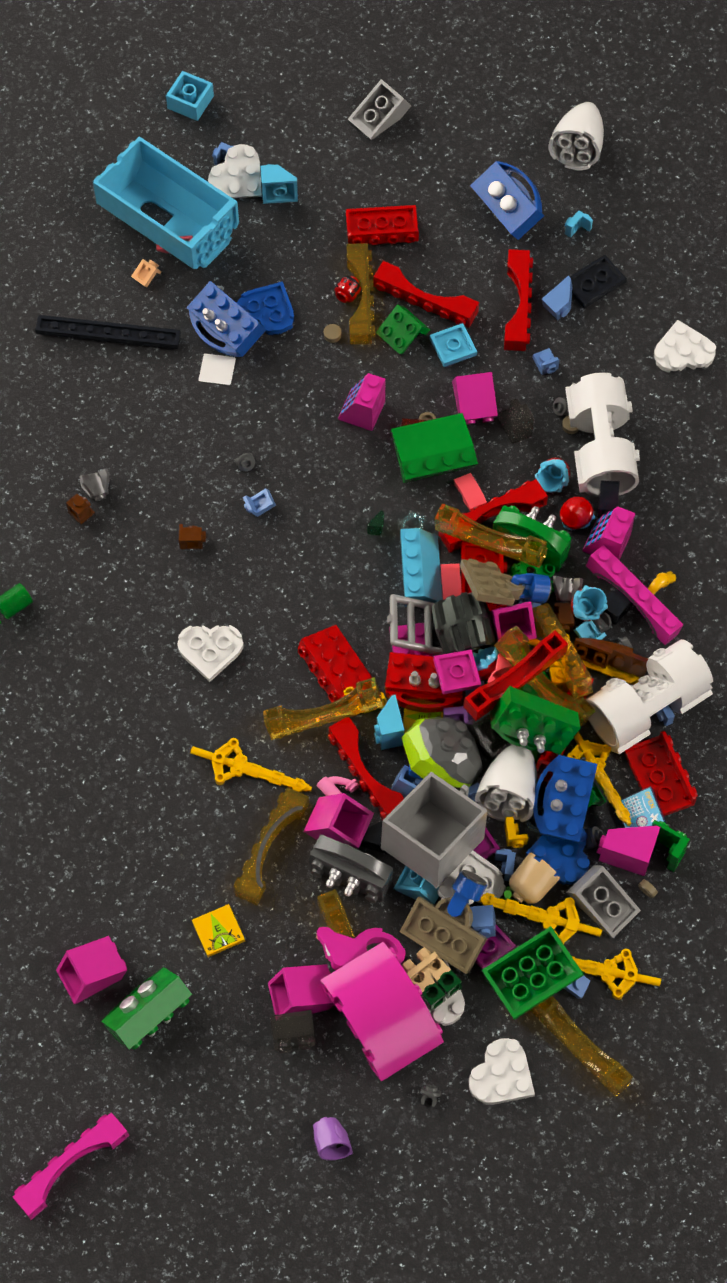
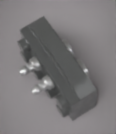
(351, 868)

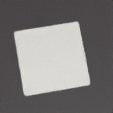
(217, 369)

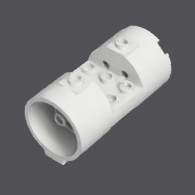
(598, 407)
(674, 679)

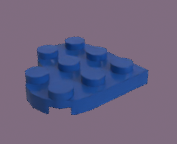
(269, 307)
(563, 856)

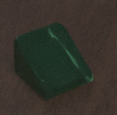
(375, 526)

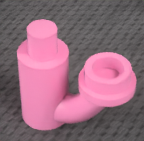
(328, 787)

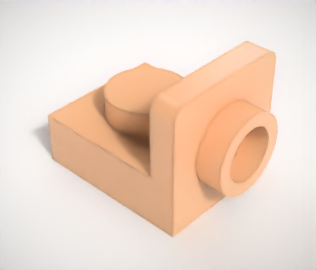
(145, 272)

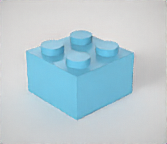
(189, 95)

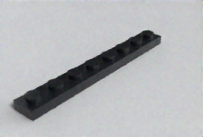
(108, 331)

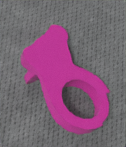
(343, 949)

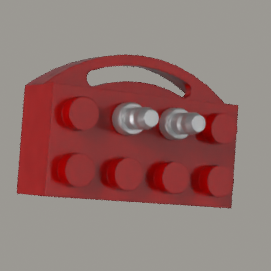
(417, 679)

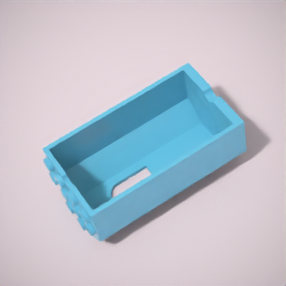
(196, 205)

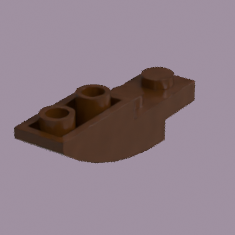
(611, 654)

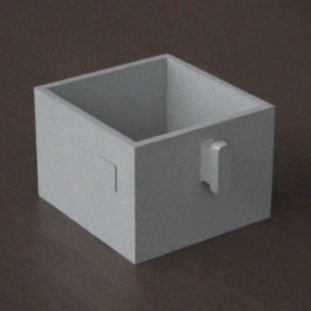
(434, 829)

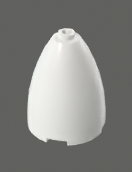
(578, 137)
(509, 785)

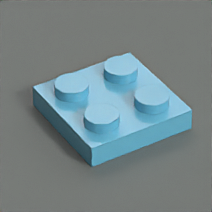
(453, 345)

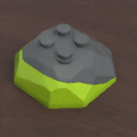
(443, 748)

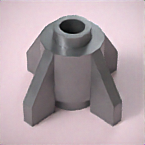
(96, 484)
(566, 588)

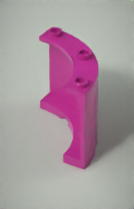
(383, 1010)

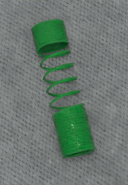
(14, 601)

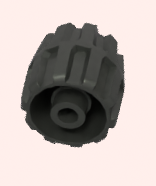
(463, 624)

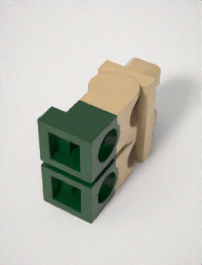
(433, 978)

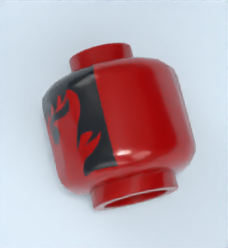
(347, 289)

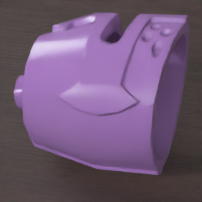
(329, 1133)

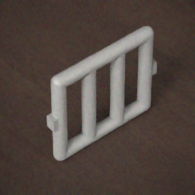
(392, 619)

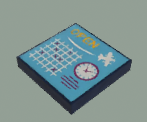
(643, 808)

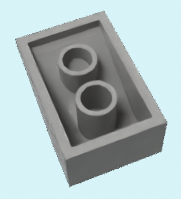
(379, 110)
(603, 900)

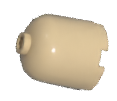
(532, 880)

